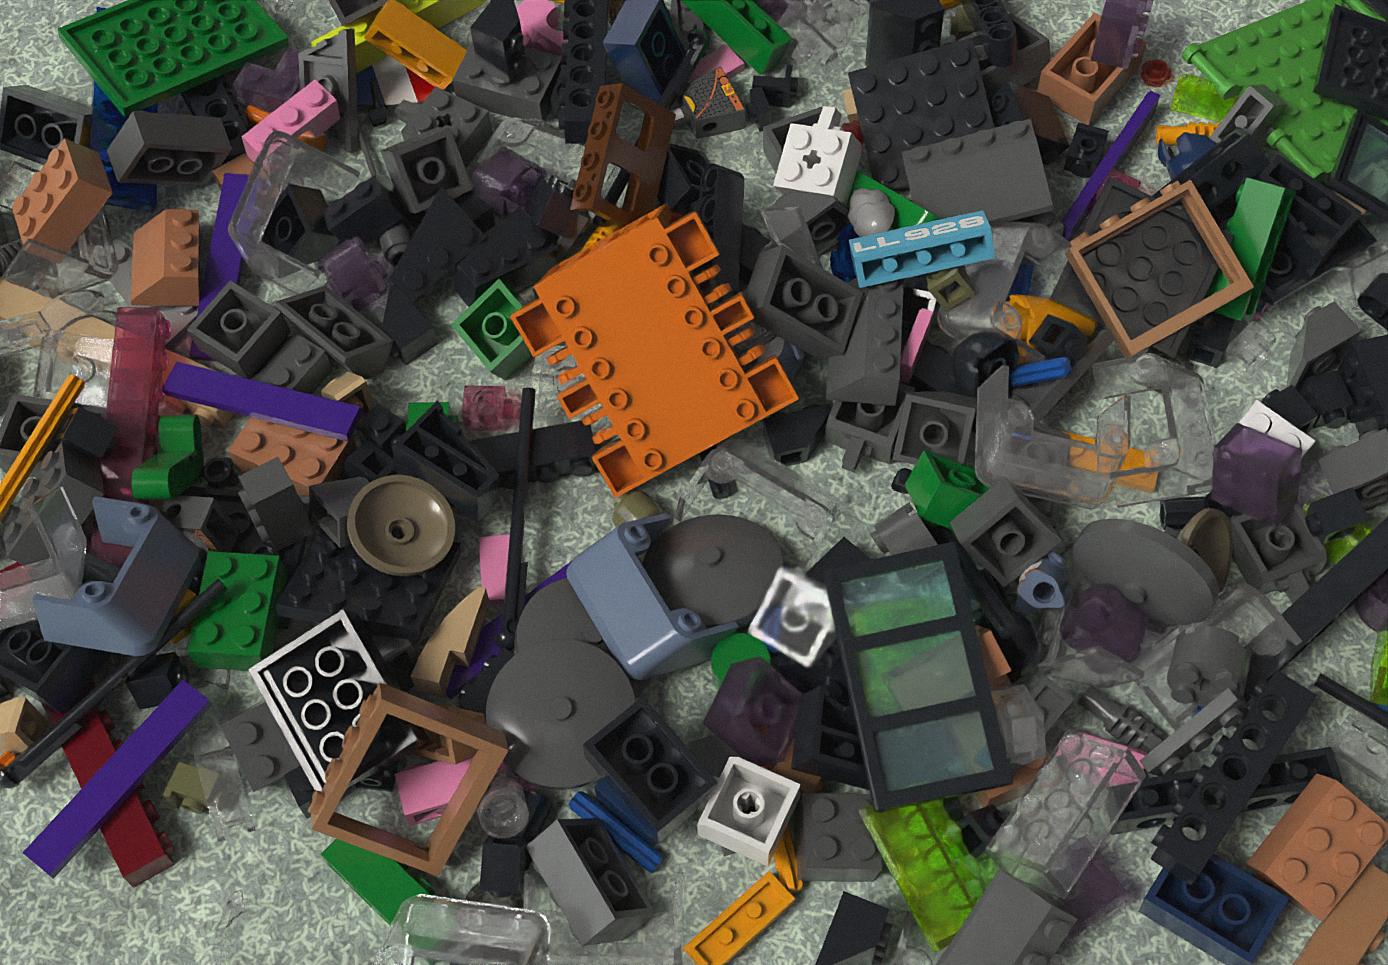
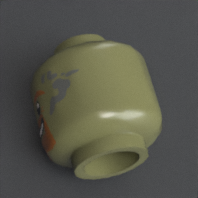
(634, 507)

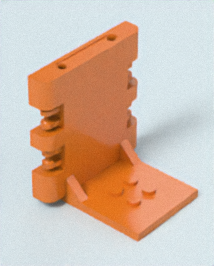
(652, 347)

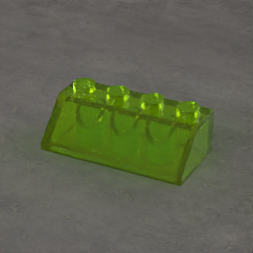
(929, 866)

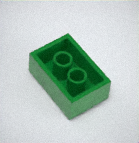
(244, 620)

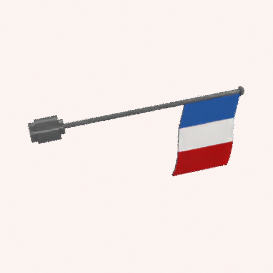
(394, 85)

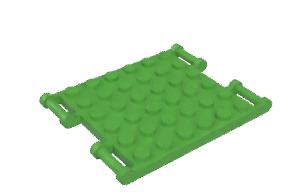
(1285, 57)

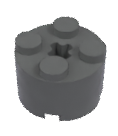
(902, 532)
(1207, 665)

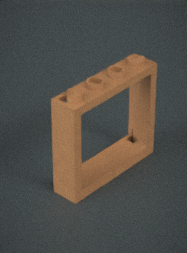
(1141, 211)
(432, 857)

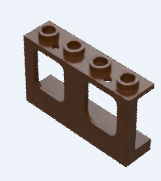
(642, 162)

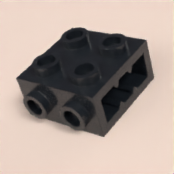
(1019, 104)

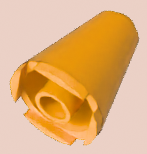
(1035, 309)

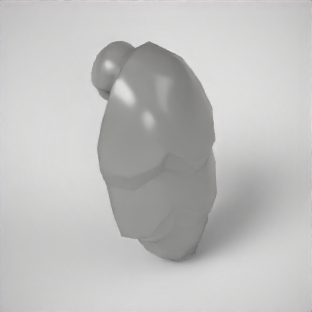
(870, 212)

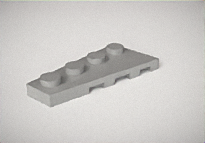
(179, 316)

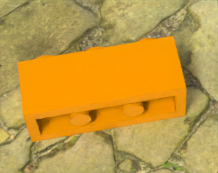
(416, 44)

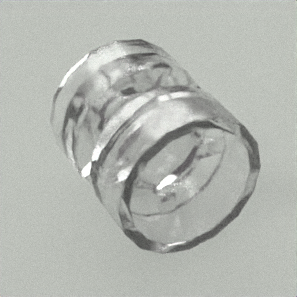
(503, 806)

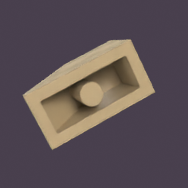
(350, 390)
(20, 725)

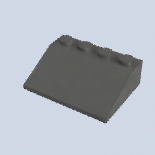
(980, 171)

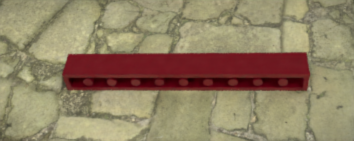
(131, 829)

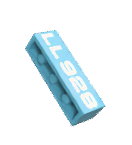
(922, 248)

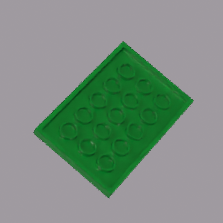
(165, 47)

